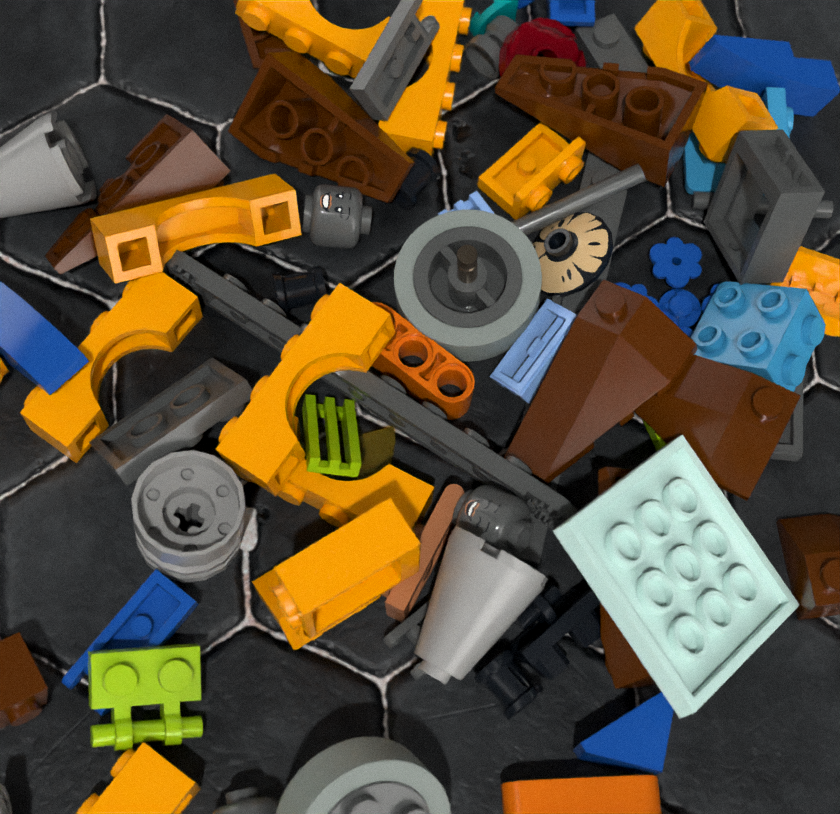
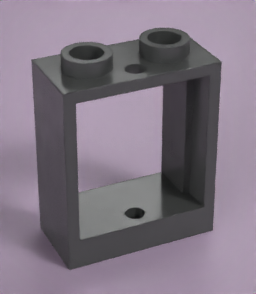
(757, 166)

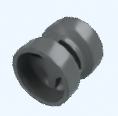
(484, 49)

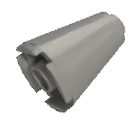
(43, 169)
(472, 604)

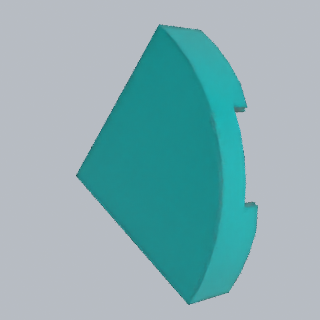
(499, 7)

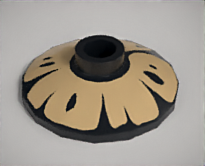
(573, 253)

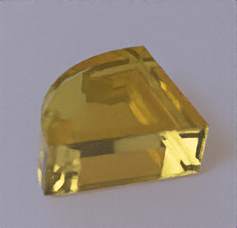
(376, 451)

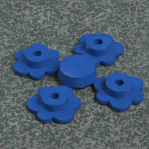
(677, 303)

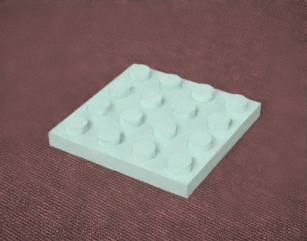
(678, 574)

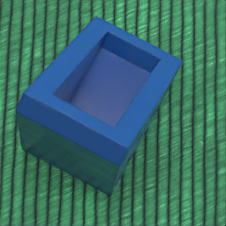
(633, 741)

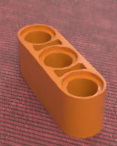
(425, 380)
(583, 795)

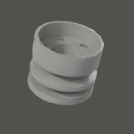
(183, 489)

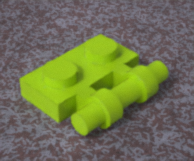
(144, 678)

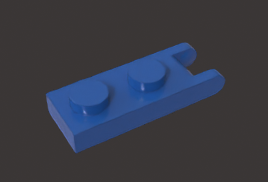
(144, 621)

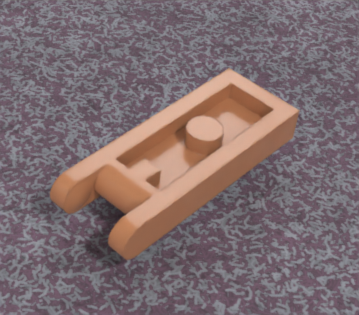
(433, 541)

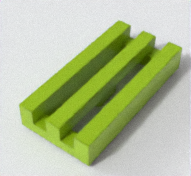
(331, 414)

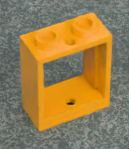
(347, 569)

